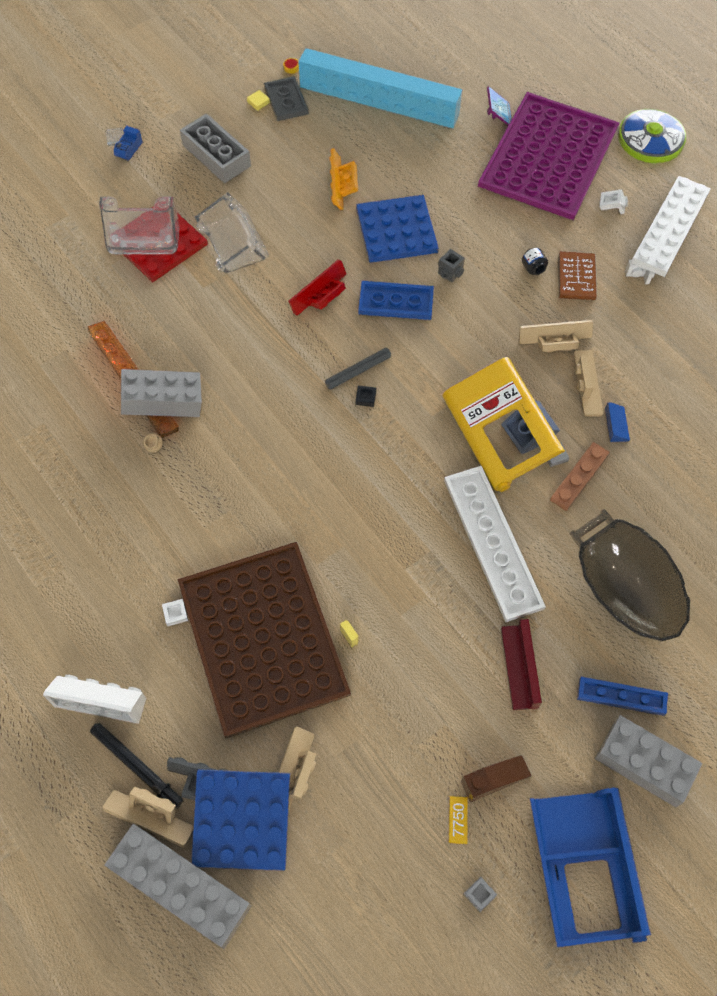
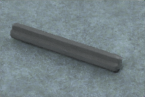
(357, 368)

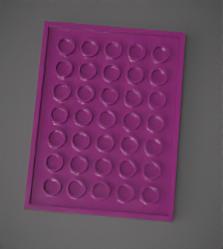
(549, 155)

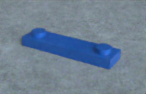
(622, 696)

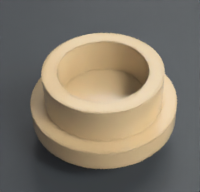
(152, 442)

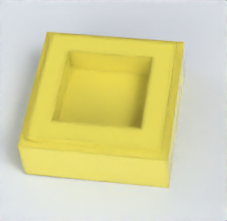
(258, 100)
(349, 633)

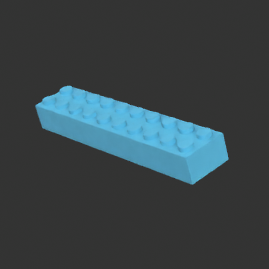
(380, 88)

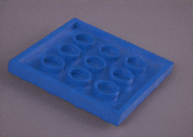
(396, 228)
(241, 819)

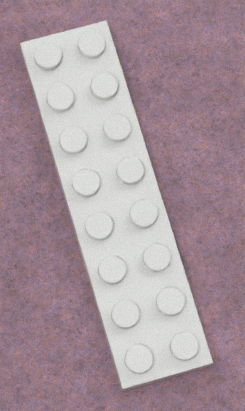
(670, 226)
(494, 544)

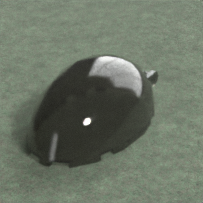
(633, 578)

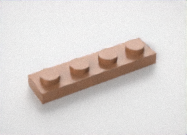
(579, 476)

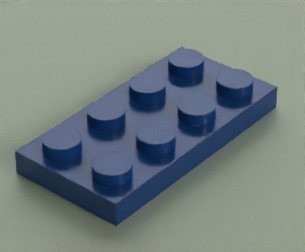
(396, 300)

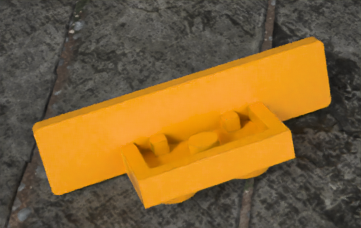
(343, 179)

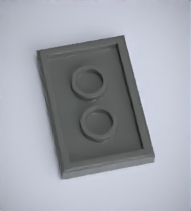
(286, 98)

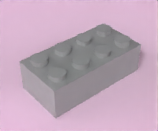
(215, 148)
(160, 393)
(648, 761)

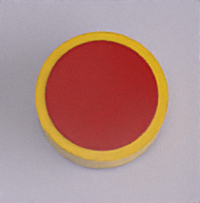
(291, 65)

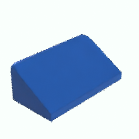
(616, 423)

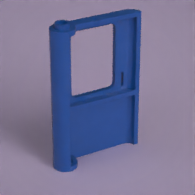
(585, 831)

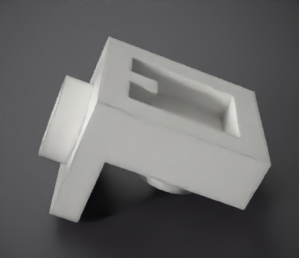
(613, 200)
(636, 271)

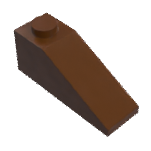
(495, 777)

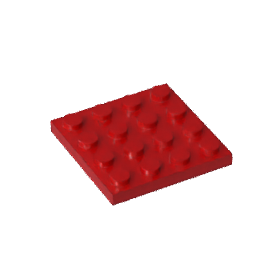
(157, 265)

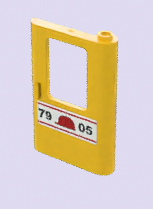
(487, 398)

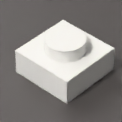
(175, 612)

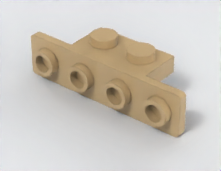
(556, 335)
(588, 383)
(298, 762)
(150, 814)

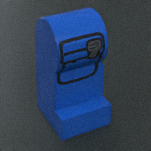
(128, 143)

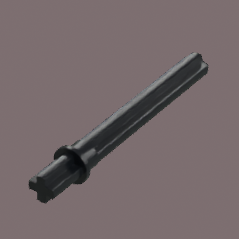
(135, 765)

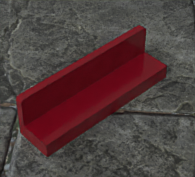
(521, 666)

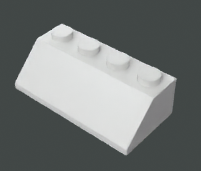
(96, 698)

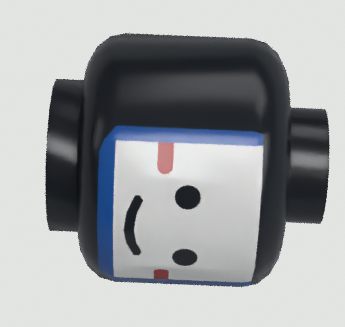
(535, 261)

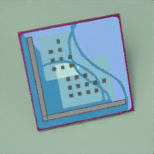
(498, 107)

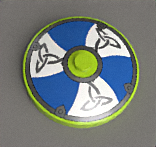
(652, 136)

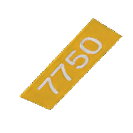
(458, 820)

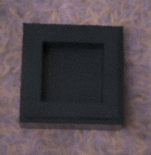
(366, 396)

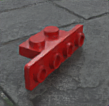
(320, 290)

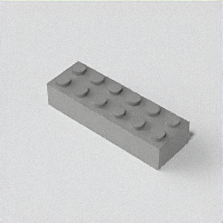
(178, 886)

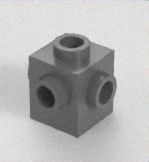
(451, 265)

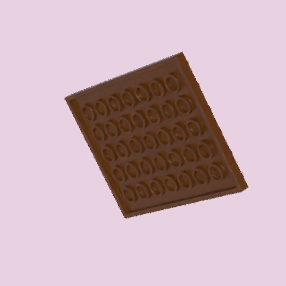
(262, 639)

